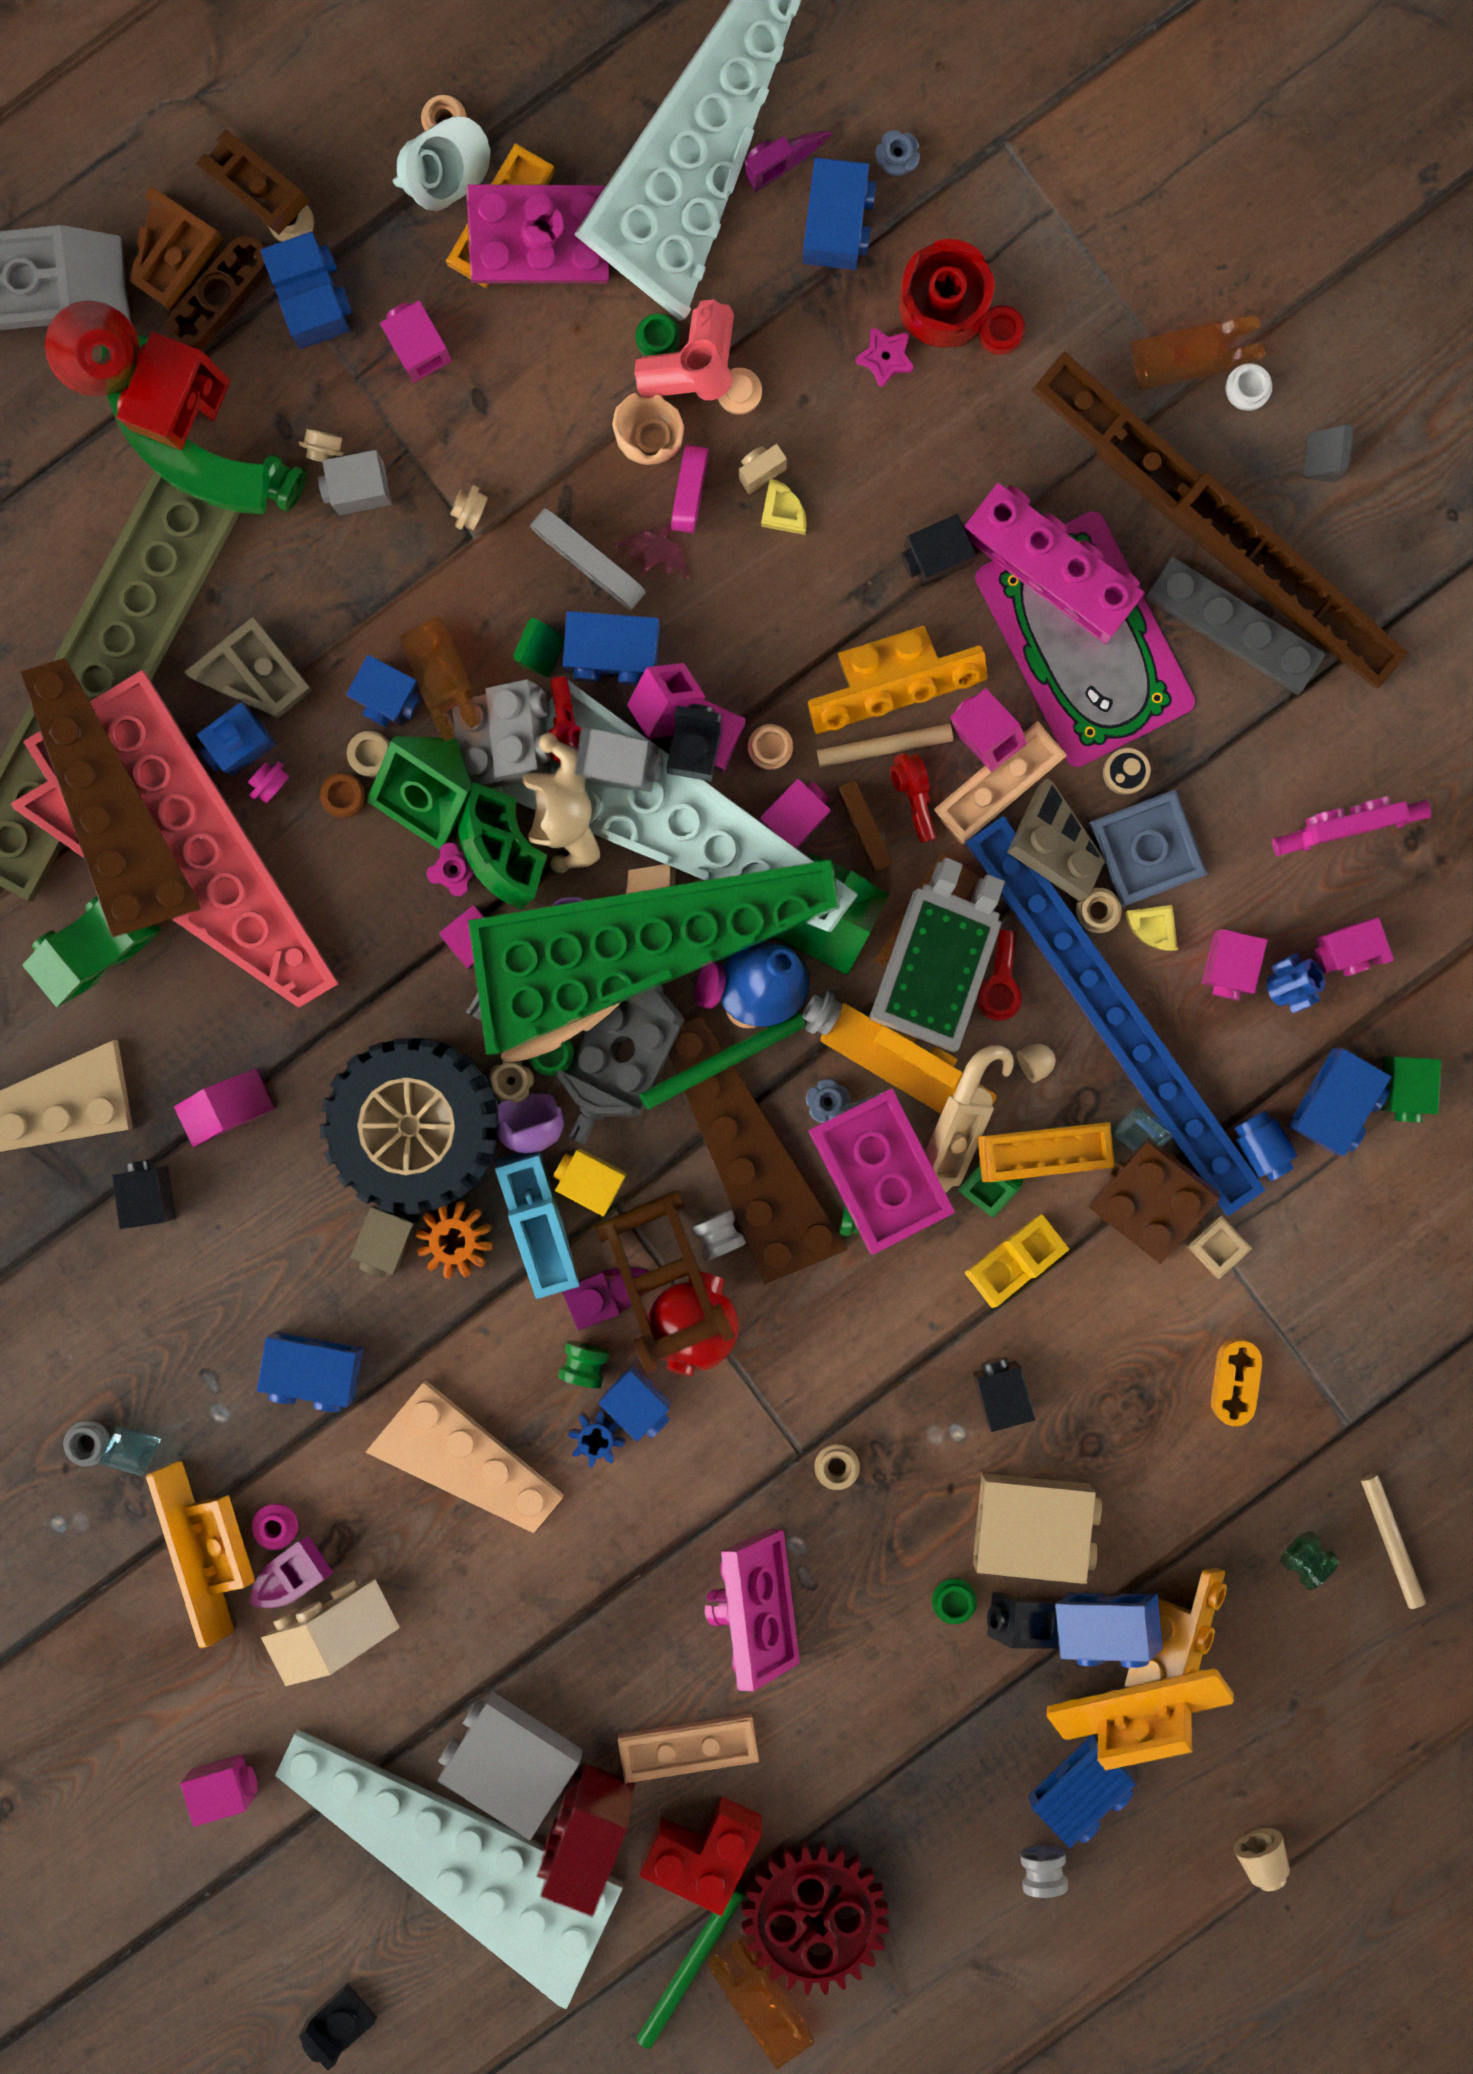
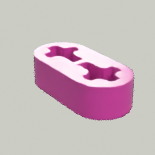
(689, 488)

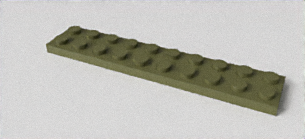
(116, 634)

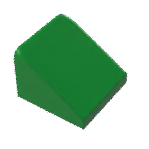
(538, 648)
(989, 1195)

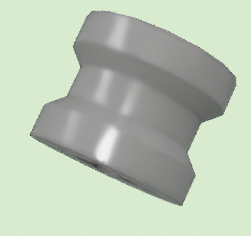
(718, 1235)
(1044, 1871)

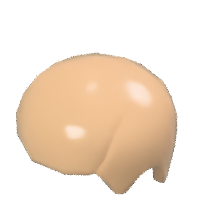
(648, 429)

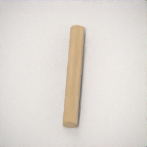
(885, 745)
(1393, 1541)

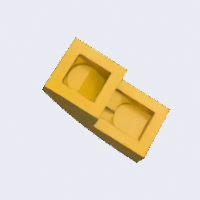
(1016, 1260)

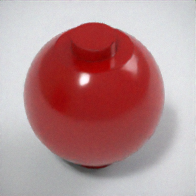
(680, 1308)

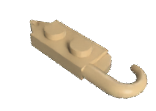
(964, 1119)

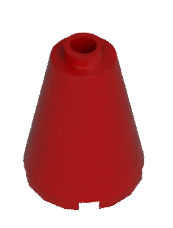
(71, 342)

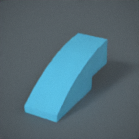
(537, 1223)

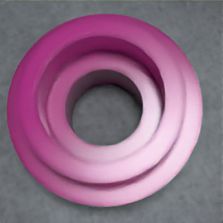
(267, 781)
(281, 1514)

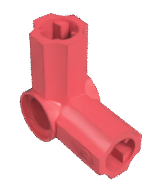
(700, 364)

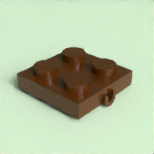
(1154, 1200)

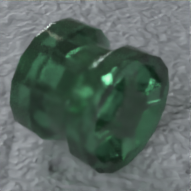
(1309, 1560)

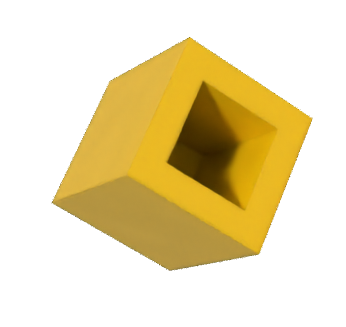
(589, 1180)

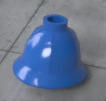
(765, 984)

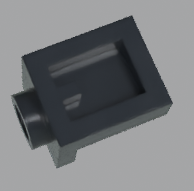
(695, 742)
(1023, 1622)
(335, 2026)

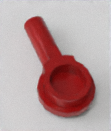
(564, 722)
(911, 777)
(1000, 995)

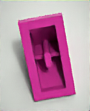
(224, 1107)

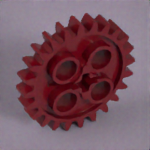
(848, 1939)

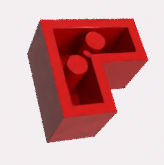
(170, 390)
(703, 1866)

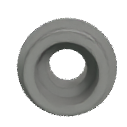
(821, 1013)
(73, 1445)

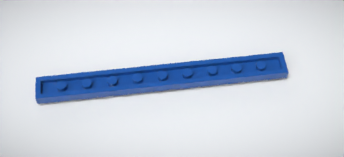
(1117, 1020)

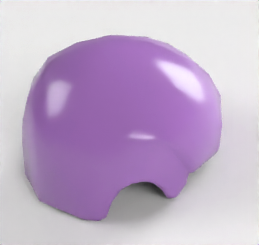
(530, 1124)

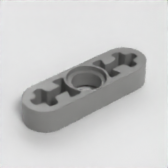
(587, 559)

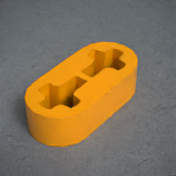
(1247, 1383)

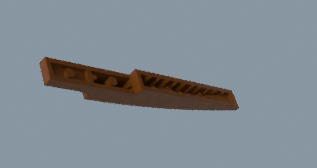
(1218, 522)

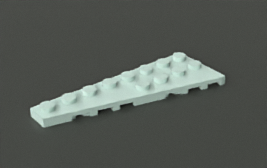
(676, 179)
(681, 819)
(456, 1860)

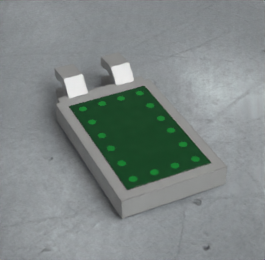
(939, 959)

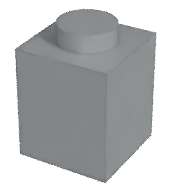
(355, 483)

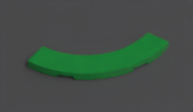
(197, 471)

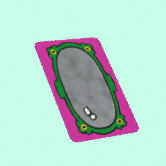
(1086, 689)

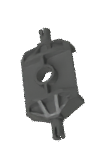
(599, 1078)

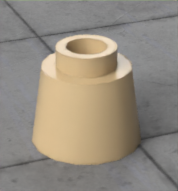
(1264, 1858)

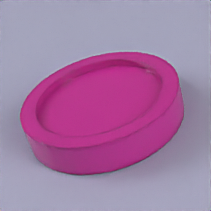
(709, 985)

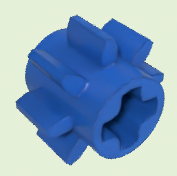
(1295, 982)
(585, 1443)

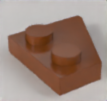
(171, 250)

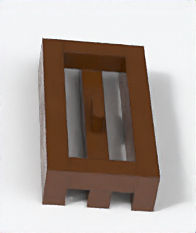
(864, 826)

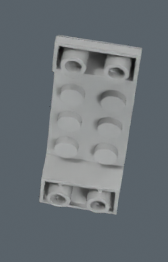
(58, 267)

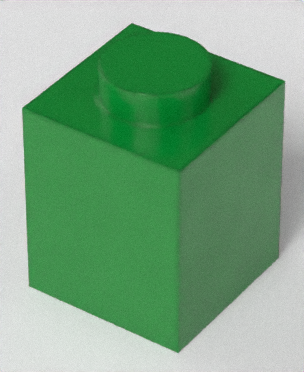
(1412, 1087)

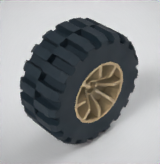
(411, 1125)

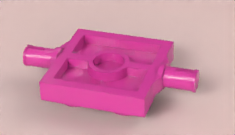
(1363, 818)

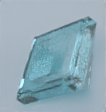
(1138, 1126)
(129, 1451)

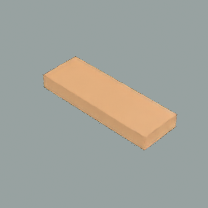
(990, 793)
(688, 1748)

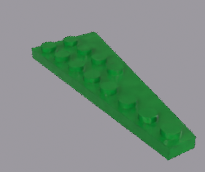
(584, 956)

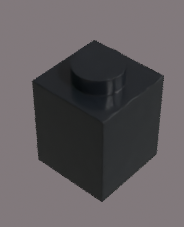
(937, 551)
(143, 1195)
(1003, 1394)

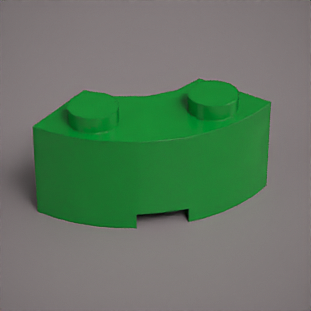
(497, 848)
(78, 955)

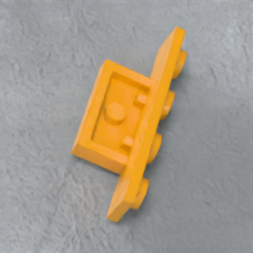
(892, 676)
(896, 1058)
(203, 1550)
(1184, 1632)
(1144, 1719)

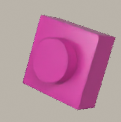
(458, 936)

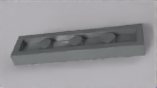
(1235, 625)

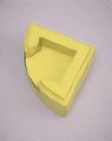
(783, 509)
(1154, 927)

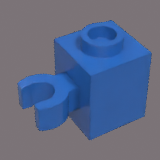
(235, 740)

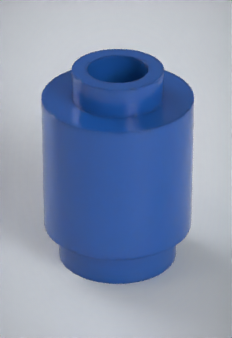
(1265, 1146)

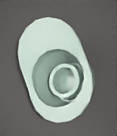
(443, 162)

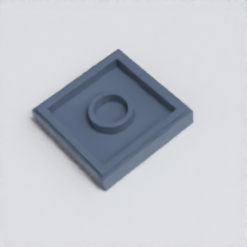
(1148, 848)

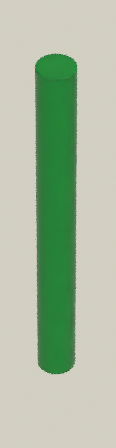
(721, 1061)
(687, 1972)

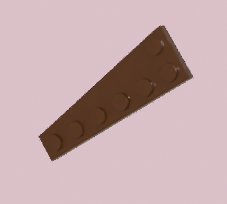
(118, 836)
(763, 1184)

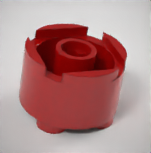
(949, 266)

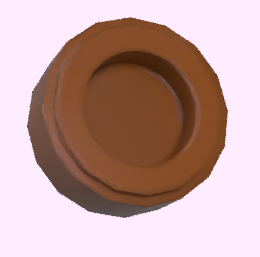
(343, 795)

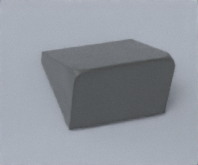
(1328, 453)

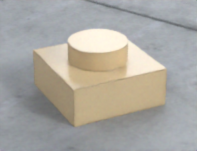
(761, 467)

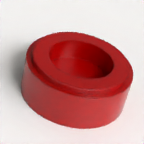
(1002, 330)

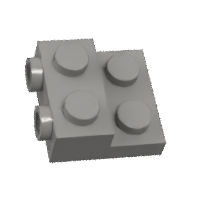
(508, 736)

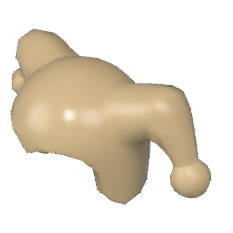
(562, 810)

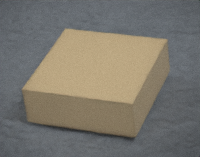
(1218, 1246)

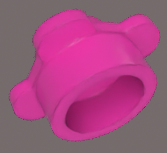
(441, 873)

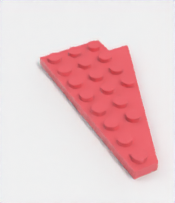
(239, 898)

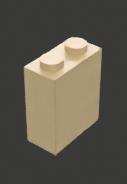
(1036, 1528)

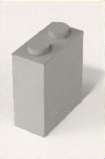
(509, 1764)

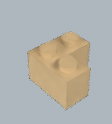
(329, 1635)

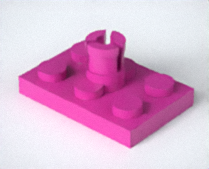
(530, 235)
(881, 1171)
(757, 1609)

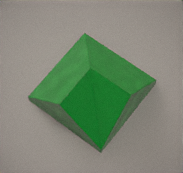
(422, 786)
(849, 935)

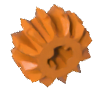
(465, 1252)

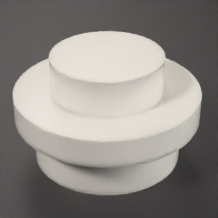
(1248, 387)

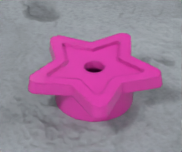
(883, 368)

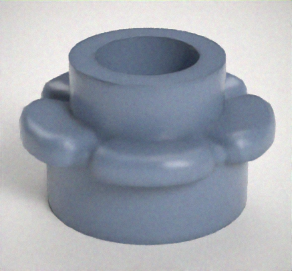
(894, 164)
(816, 1096)

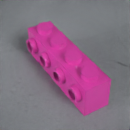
(1052, 562)

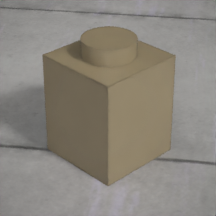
(383, 1241)

